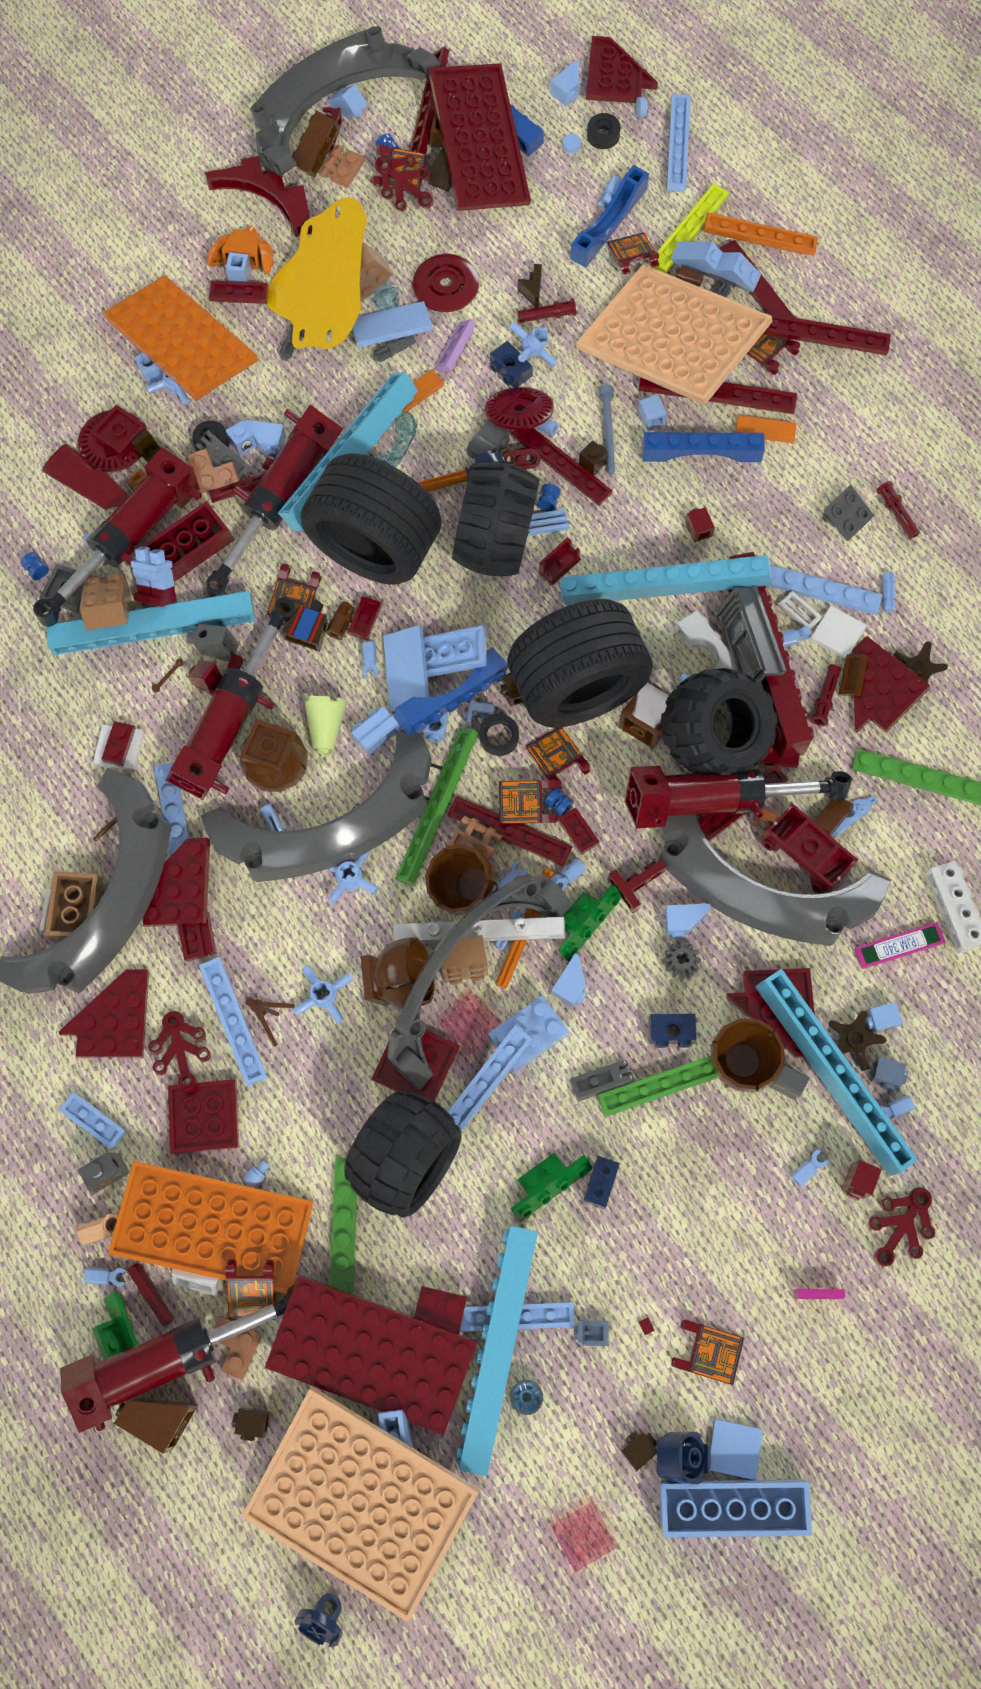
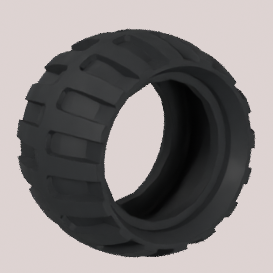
(495, 518)

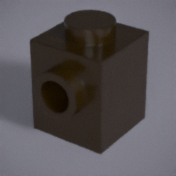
(593, 457)
(510, 690)
(250, 1423)
(639, 1448)

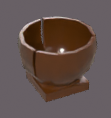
(273, 757)
(460, 878)
(394, 972)
(747, 1055)

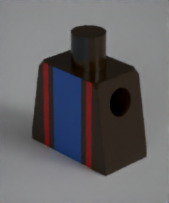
(307, 627)

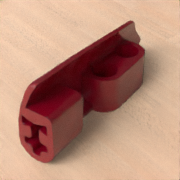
(80, 476)

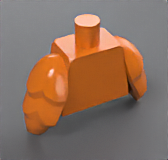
(242, 242)

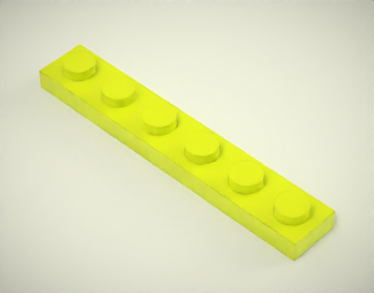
(691, 225)

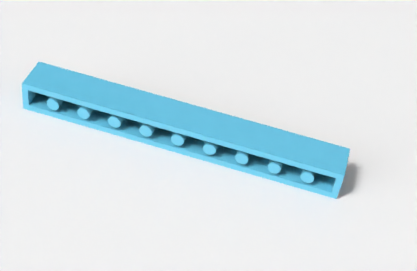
(357, 439)
(668, 580)
(154, 623)
(836, 1073)
(497, 1351)

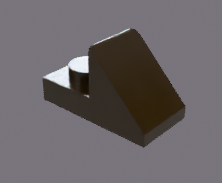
(531, 288)

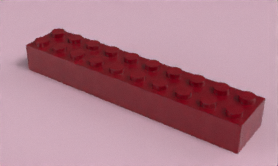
(792, 729)

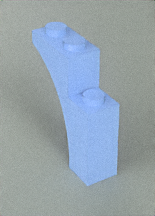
(710, 259)

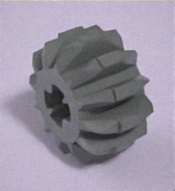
(676, 954)

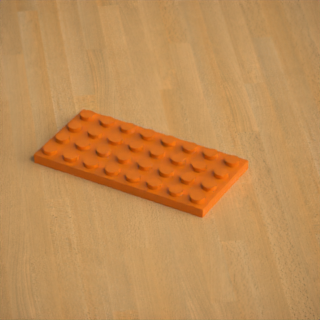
(180, 337)
(204, 1222)

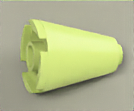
(324, 721)

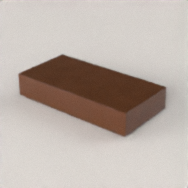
(853, 675)
(833, 815)

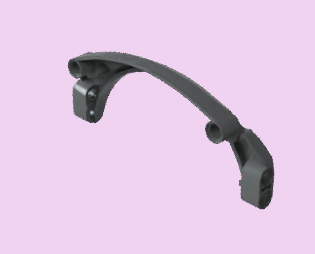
(321, 73)
(314, 849)
(775, 912)
(107, 929)
(405, 1044)

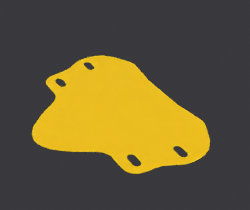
(322, 279)

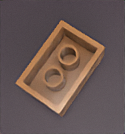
(373, 271)
(105, 601)
(71, 902)
(466, 961)

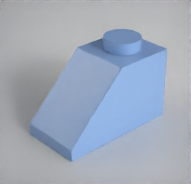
(566, 84)
(349, 100)
(267, 436)
(684, 918)
(571, 984)
(397, 1425)

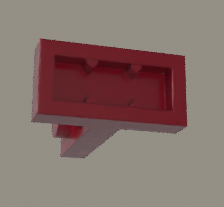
(635, 882)

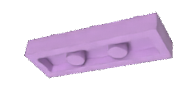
(455, 346)

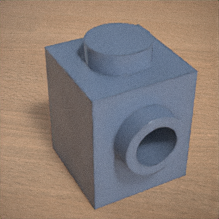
(889, 1073)

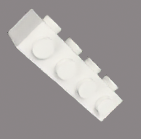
(956, 906)

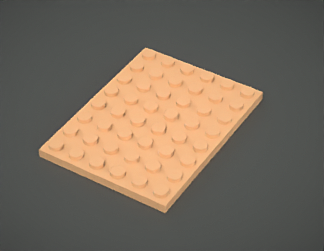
(674, 333)
(360, 1503)

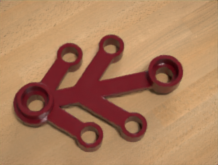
(402, 180)
(179, 1047)
(905, 1224)

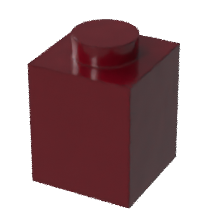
(699, 524)

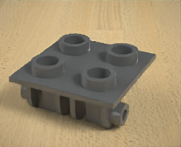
(848, 513)

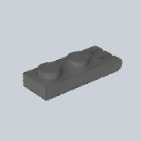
(222, 454)
(601, 1080)

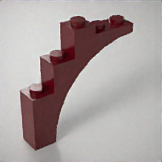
(270, 186)

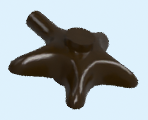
(921, 663)
(856, 1039)

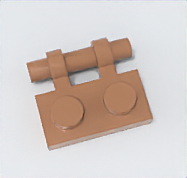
(346, 170)
(466, 837)

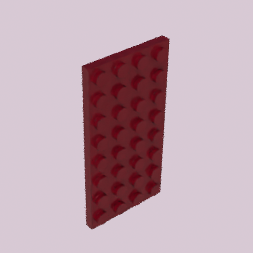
(479, 137)
(371, 1354)

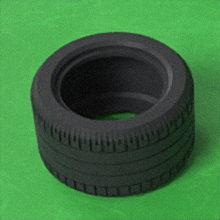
(371, 518)
(579, 663)

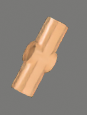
(95, 1230)

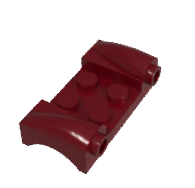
(810, 848)

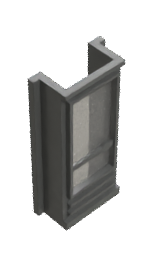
(750, 634)

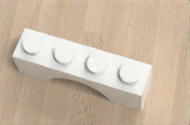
(696, 631)

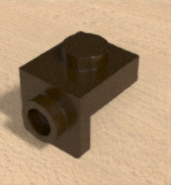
(146, 445)

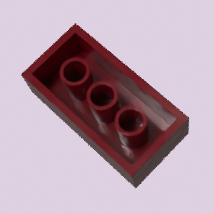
(192, 539)

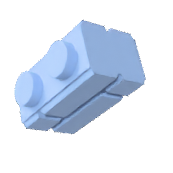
(375, 730)

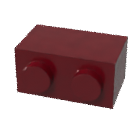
(861, 1180)

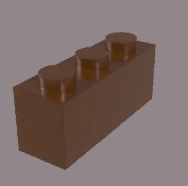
(315, 143)

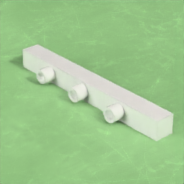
(490, 930)

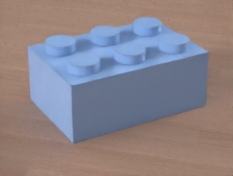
(538, 1021)

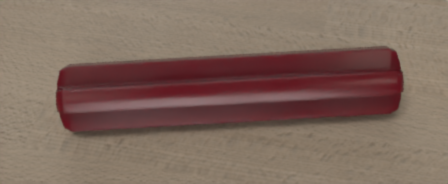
(150, 1294)

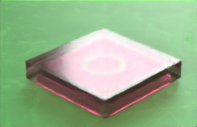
(470, 1023)
(583, 1536)

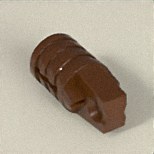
(340, 621)

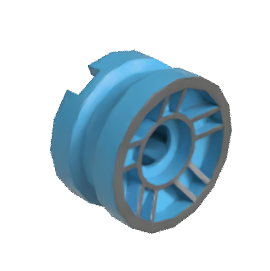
(531, 1406)

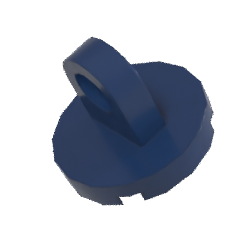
(318, 1624)

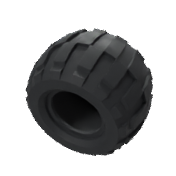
(690, 722)
(402, 1153)

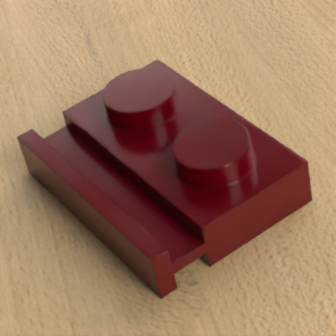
(197, 940)

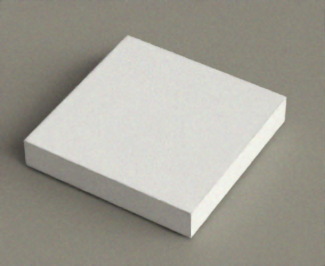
(838, 632)
(133, 753)

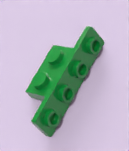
(585, 918)
(546, 1182)
(117, 1333)

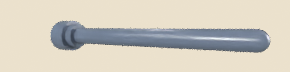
(606, 394)

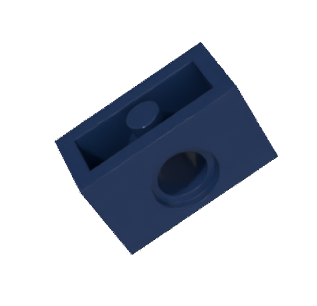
(506, 356)
(683, 1022)
(601, 1182)

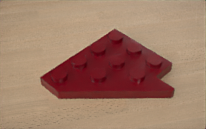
(615, 74)
(887, 688)
(182, 887)
(755, 1006)
(114, 1020)

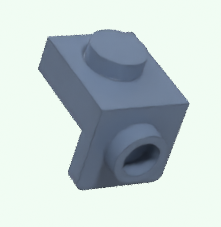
(480, 710)
(592, 1333)

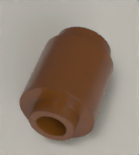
(689, 275)

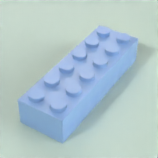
(735, 1508)

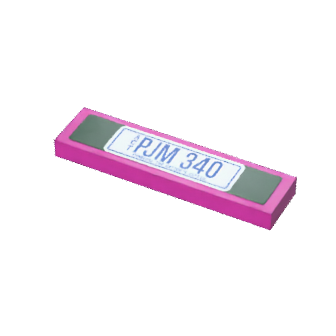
(899, 945)

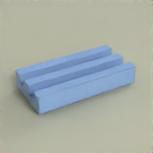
(548, 529)

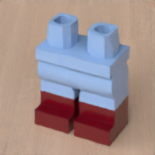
(153, 577)

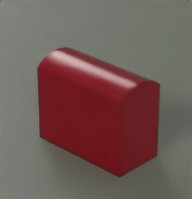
(646, 1326)

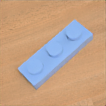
(92, 1120)

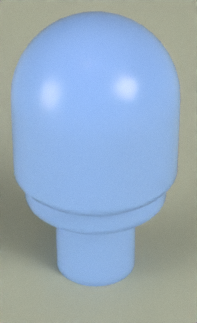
(256, 1175)

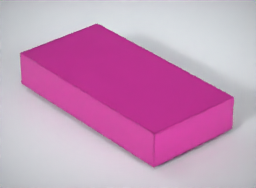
(819, 1293)

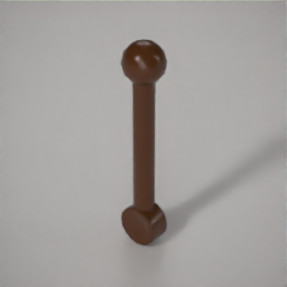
(156, 687)

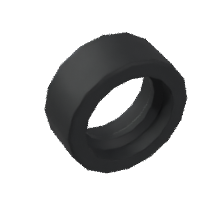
(495, 720)

